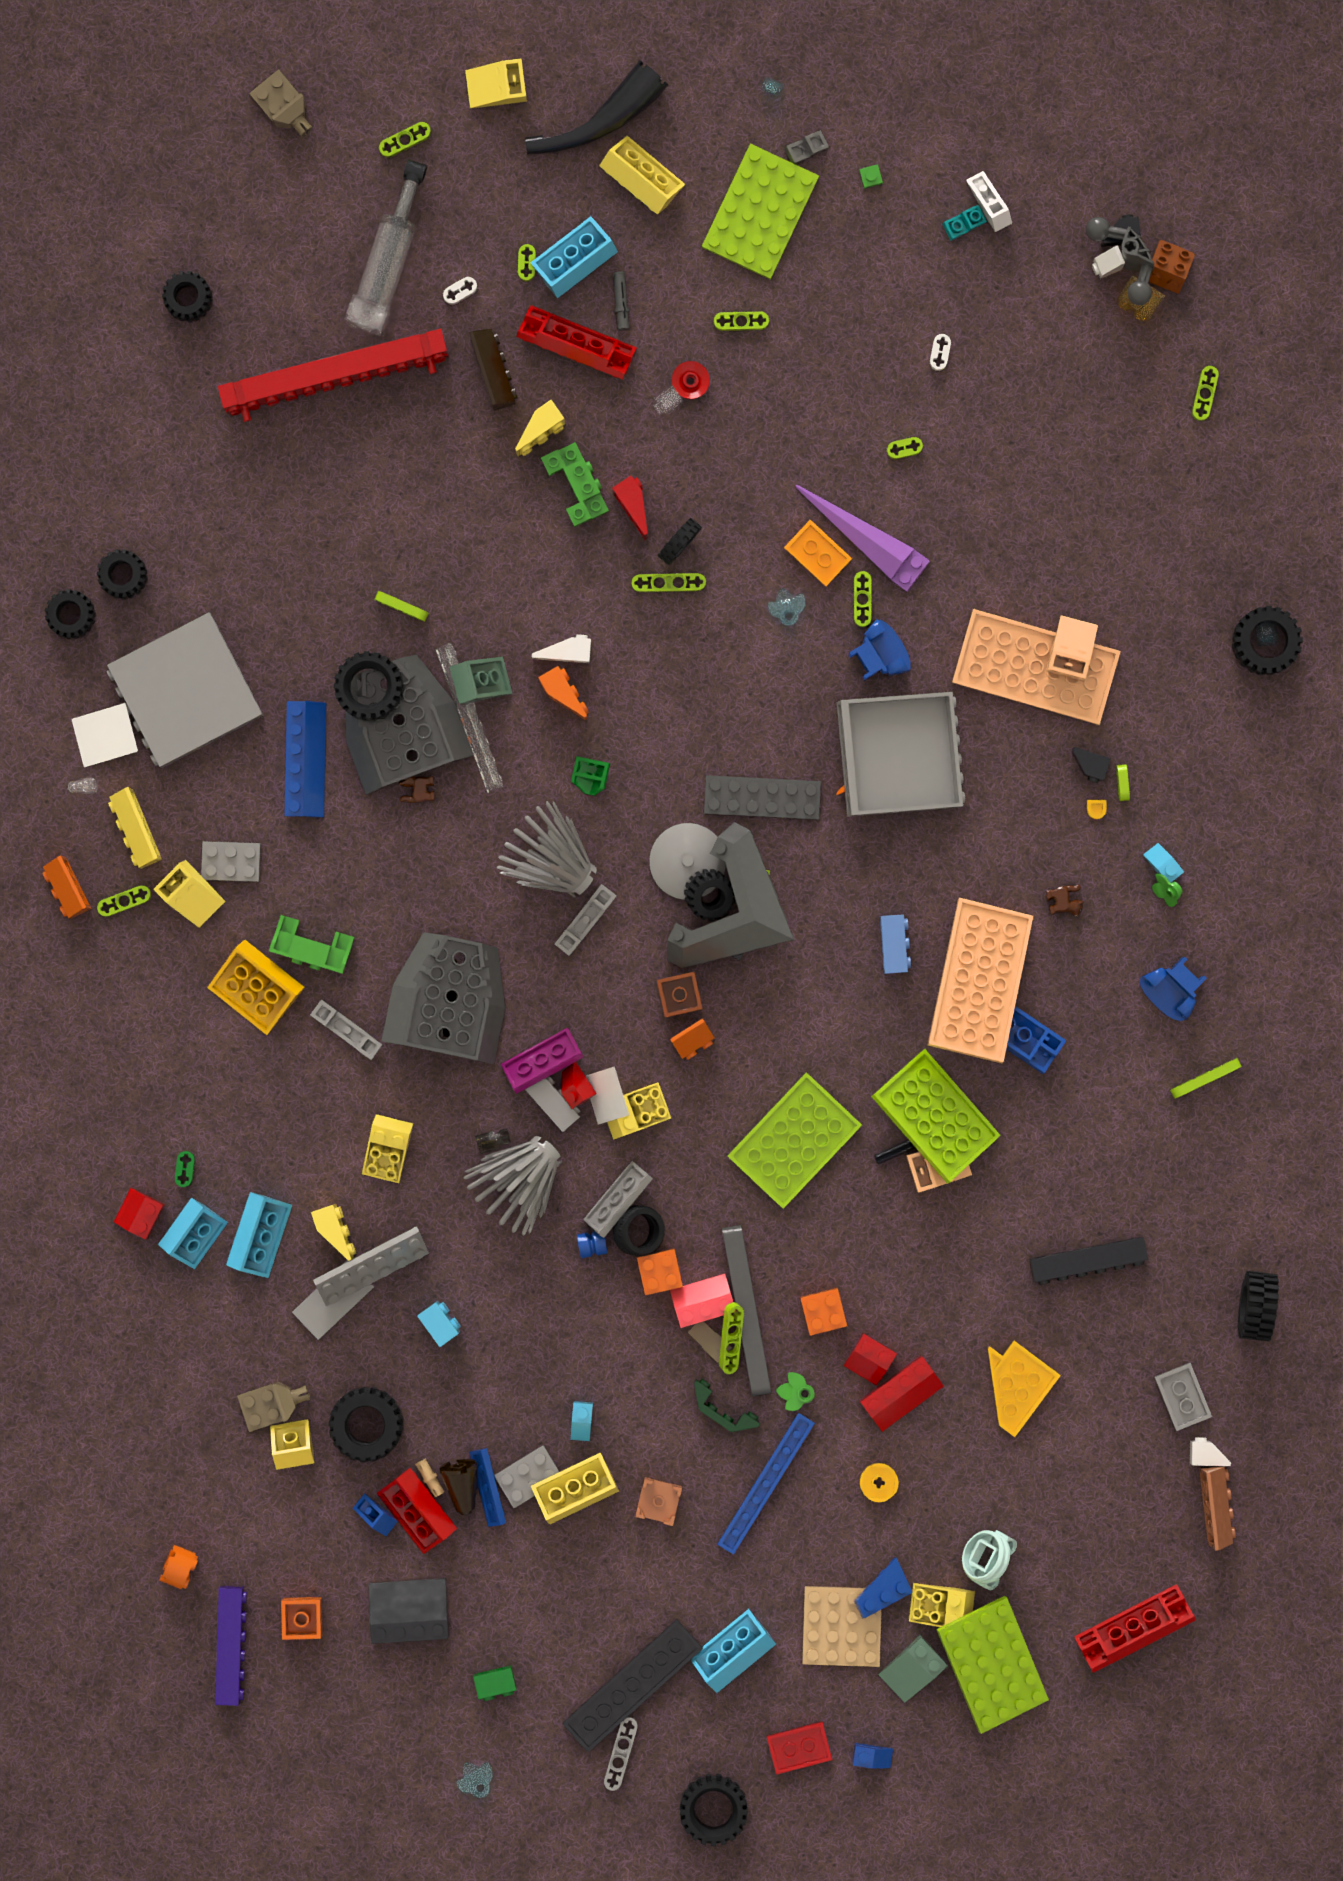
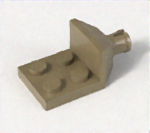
(282, 103)
(270, 1404)

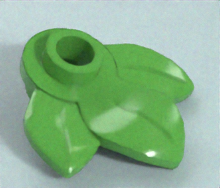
(1164, 889)
(792, 1392)

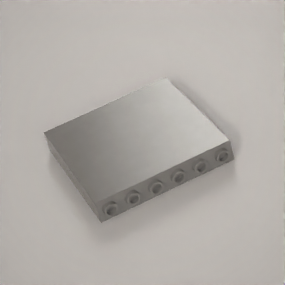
(184, 690)
(900, 754)

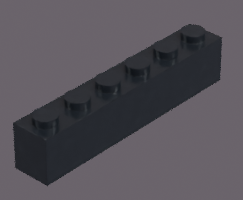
(1088, 1259)

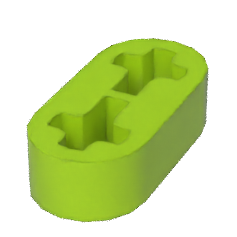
(521, 262)
(906, 452)
(1122, 782)

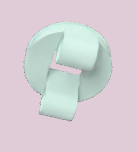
(1003, 1547)

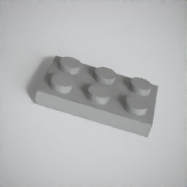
(231, 861)
(1183, 1396)
(527, 1471)

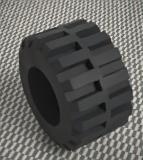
(187, 312)
(133, 586)
(82, 625)
(718, 906)

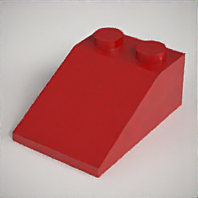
(631, 499)

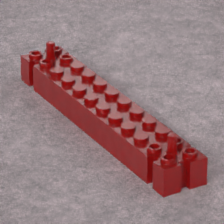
(333, 371)

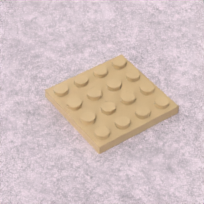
(836, 1630)

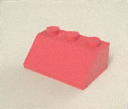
(701, 1300)

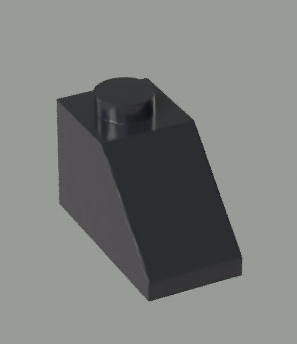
(1124, 222)
(1091, 764)

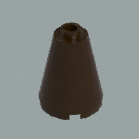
(461, 1484)

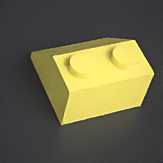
(292, 1444)

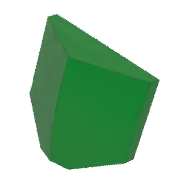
(590, 775)

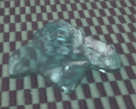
(787, 604)
(474, 1776)

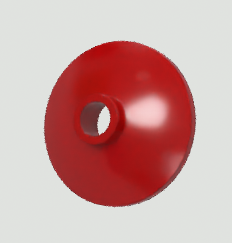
(692, 370)

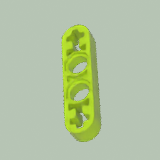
(668, 578)
(1205, 1078)
(735, 1337)

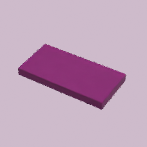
(542, 1060)

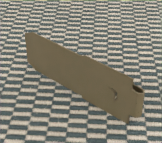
(708, 1339)

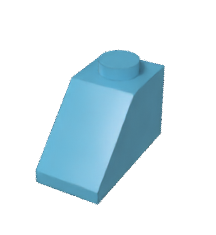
(1163, 862)
(581, 1421)

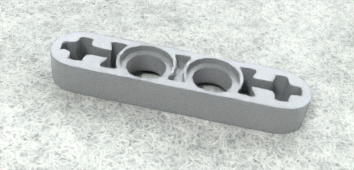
(621, 1753)

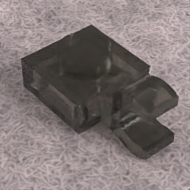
(489, 1141)

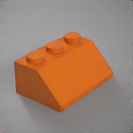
(66, 887)

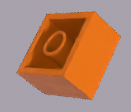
(659, 1271)
(823, 1311)
(302, 1618)

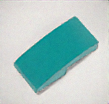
(964, 222)

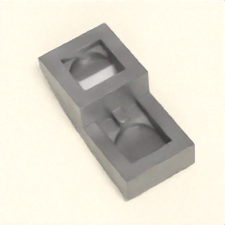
(806, 148)

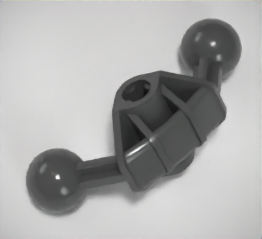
(1134, 253)

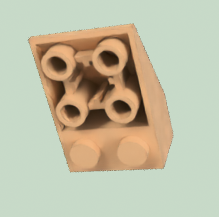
(1072, 648)
(925, 1176)

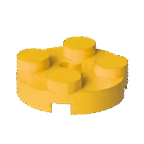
(870, 1489)

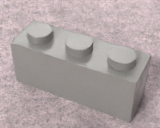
(553, 1103)

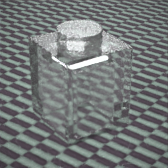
(667, 401)

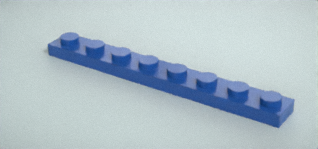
(765, 1483)

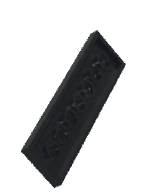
(632, 1685)

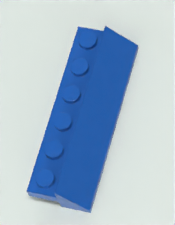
(305, 759)
(1033, 1041)

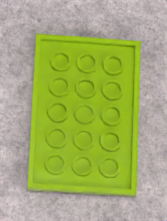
(760, 211)
(936, 1116)
(794, 1140)
(992, 1664)

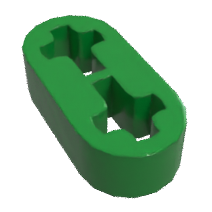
(180, 1167)

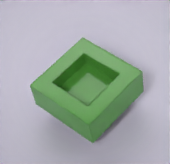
(870, 176)

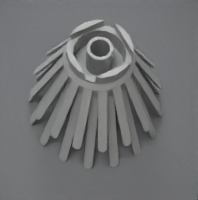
(569, 861)
(526, 1163)

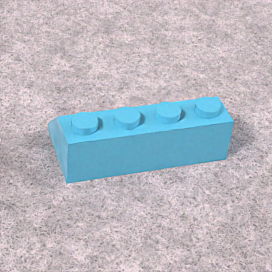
(574, 257)
(259, 1235)
(732, 1651)

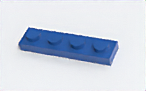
(488, 1489)

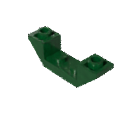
(745, 1421)

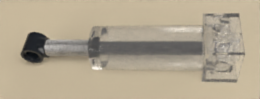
(371, 305)

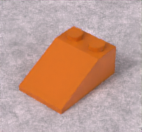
(692, 1038)

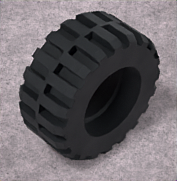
(392, 1424)

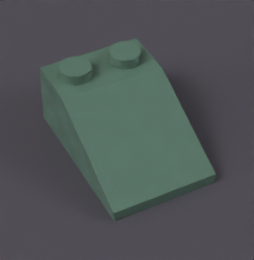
(480, 679)
(913, 1669)

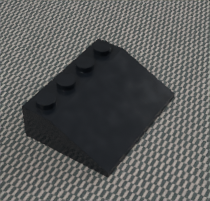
(408, 1611)

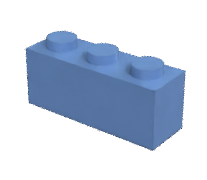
(894, 944)

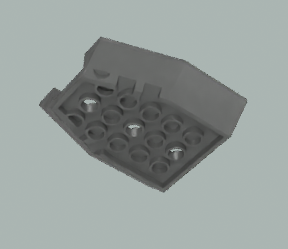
(429, 728)
(420, 1003)

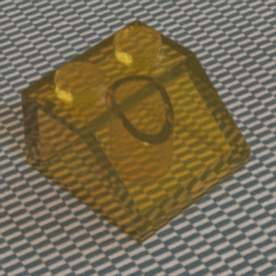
(1142, 312)

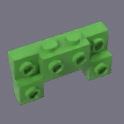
(581, 480)
(309, 951)

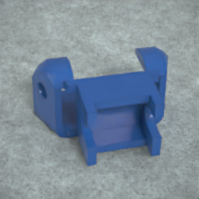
(882, 651)
(1172, 989)

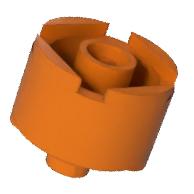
(178, 1566)

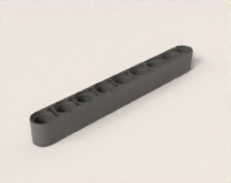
(745, 1298)

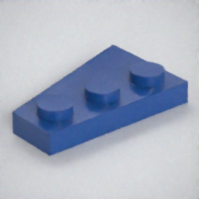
(884, 1590)

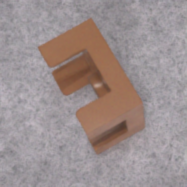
(658, 1501)

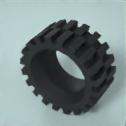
(1252, 660)
(368, 661)
(1258, 1306)
(721, 1833)

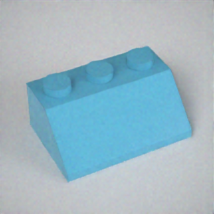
(192, 1233)

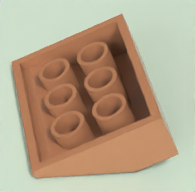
(1216, 1506)

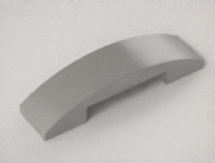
(585, 920)
(346, 1029)

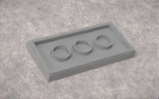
(617, 1199)
(319, 1318)

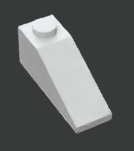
(990, 201)
(569, 650)

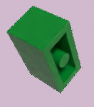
(495, 1682)

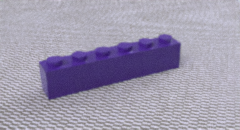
(229, 1645)

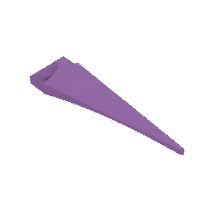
(891, 556)

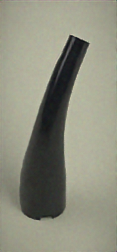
(629, 99)

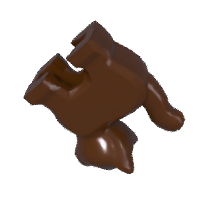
(419, 791)
(1062, 902)

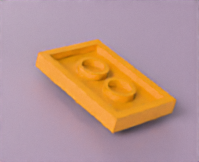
(817, 553)

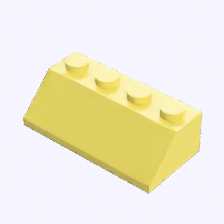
(641, 174)
(135, 828)
(574, 1488)

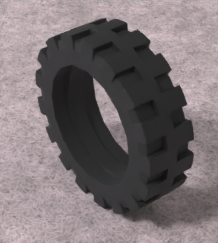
(679, 541)

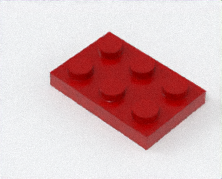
(799, 1747)

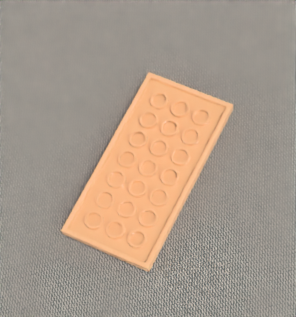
(1012, 663)
(980, 980)

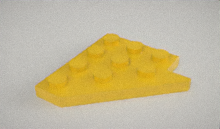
(1018, 1385)

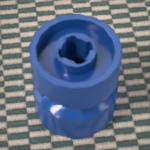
(591, 1244)

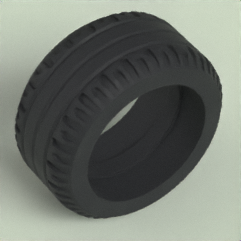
(655, 1236)

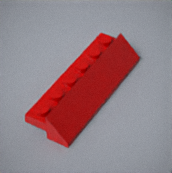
(576, 342)
(1134, 1628)

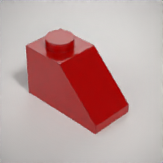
(575, 1086)

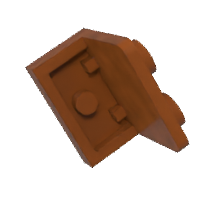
(1170, 266)

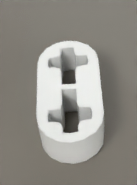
(457, 287)
(935, 351)

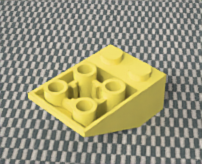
(496, 84)
(544, 422)
(189, 894)
(645, 1109)
(387, 1148)
(330, 1226)
(939, 1604)

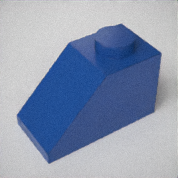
(375, 1515)
(872, 1756)

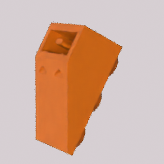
(560, 691)

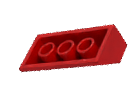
(901, 1393)
(417, 1511)

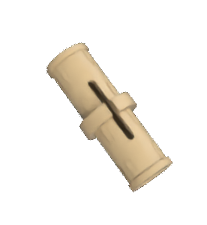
(429, 1478)

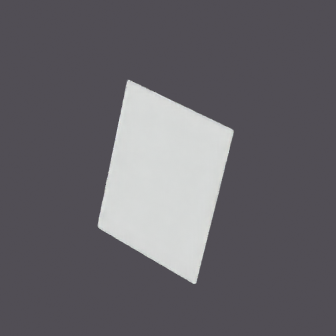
(104, 735)
(609, 1100)

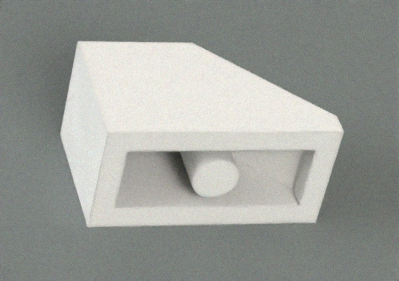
(1108, 262)
(1206, 1454)

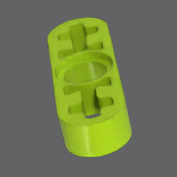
(397, 136)
(726, 315)
(1203, 378)
(867, 593)
(401, 605)
(112, 911)

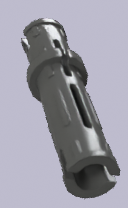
(621, 301)

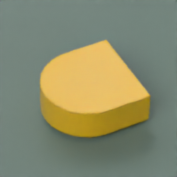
(1096, 808)

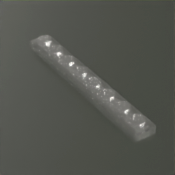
(471, 724)

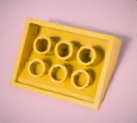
(255, 987)

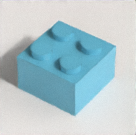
(439, 1323)

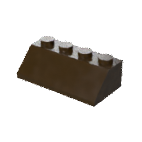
(492, 368)

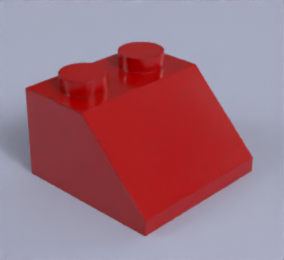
(139, 1213)
(870, 1359)

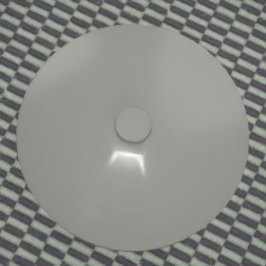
(680, 854)

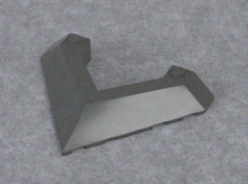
(760, 916)

